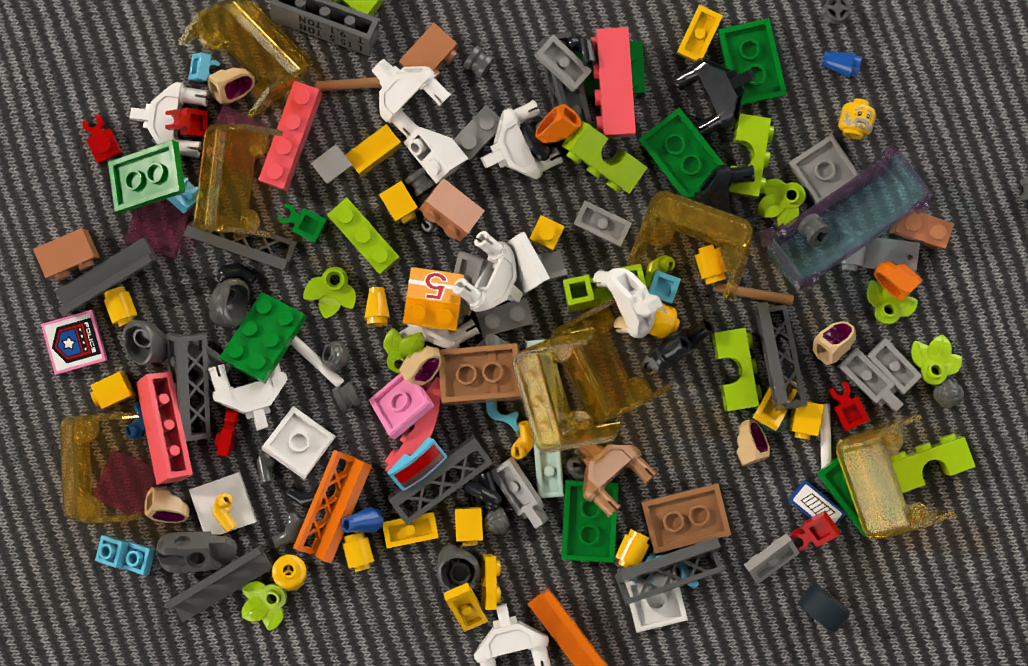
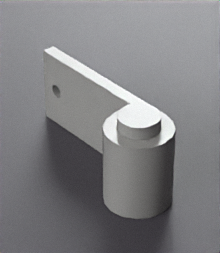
(884, 251)

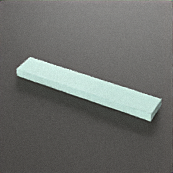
(547, 465)

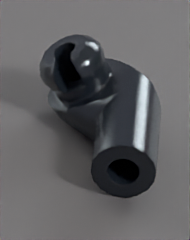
(585, 47)

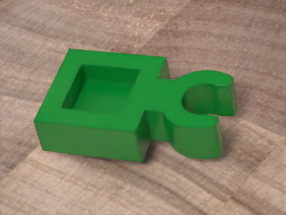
(306, 223)

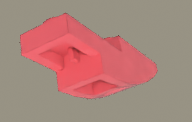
(423, 427)

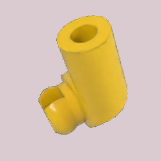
(524, 443)
(222, 510)

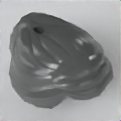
(229, 303)
(144, 342)
(454, 574)

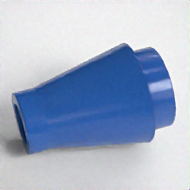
(842, 63)
(364, 521)

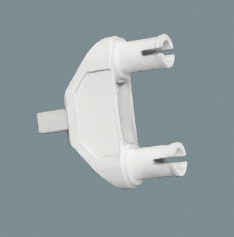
(400, 87)
(155, 118)
(511, 148)
(496, 277)
(632, 299)
(442, 337)
(248, 399)
(511, 636)

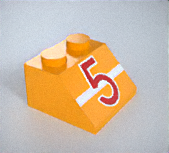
(432, 299)

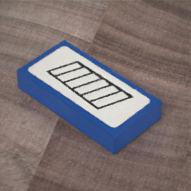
(813, 502)

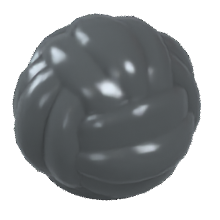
(335, 355)
(948, 393)
(496, 521)

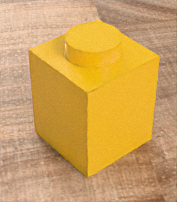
(399, 203)
(546, 233)
(112, 390)
(806, 420)
(469, 525)

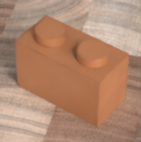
(431, 50)
(451, 210)
(925, 229)
(67, 254)

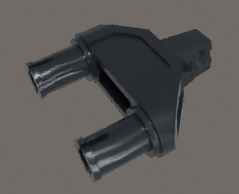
(724, 89)
(715, 189)
(676, 348)

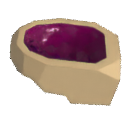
(230, 84)
(834, 342)
(421, 366)
(752, 443)
(165, 506)

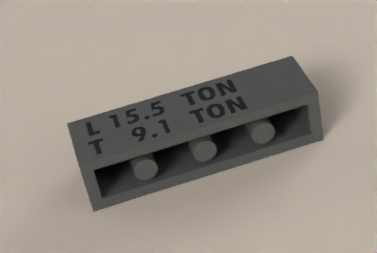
(328, 22)

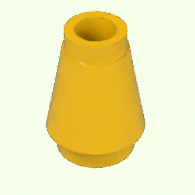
(377, 308)

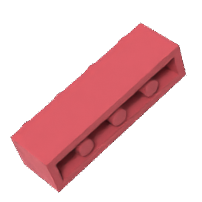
(615, 82)
(295, 124)
(164, 428)

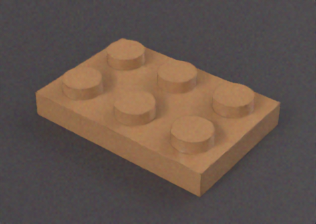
(685, 518)

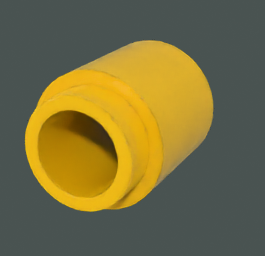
(709, 264)
(120, 306)
(632, 549)
(357, 551)

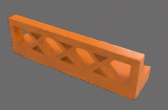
(340, 505)
(565, 630)

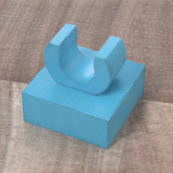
(200, 66)
(186, 200)
(664, 286)

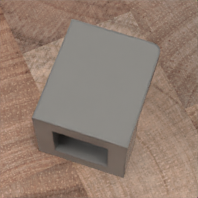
(332, 164)
(553, 264)

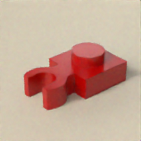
(189, 121)
(102, 143)
(850, 410)
(225, 440)
(816, 529)

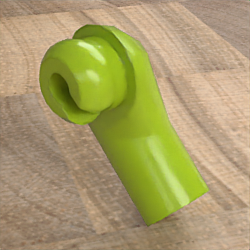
(663, 264)

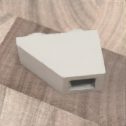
(435, 153)

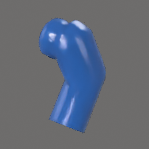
(137, 427)

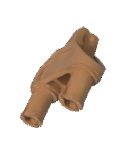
(604, 465)

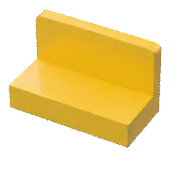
(374, 150)

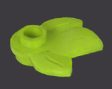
(777, 202)
(331, 296)
(881, 299)
(401, 348)
(938, 356)
(261, 606)

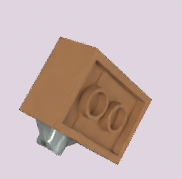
(479, 373)

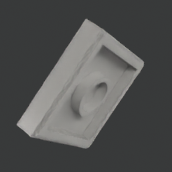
(823, 169)

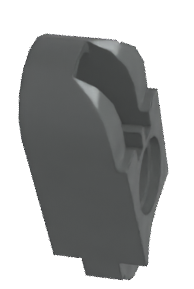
(194, 551)

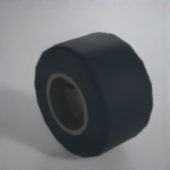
(824, 608)

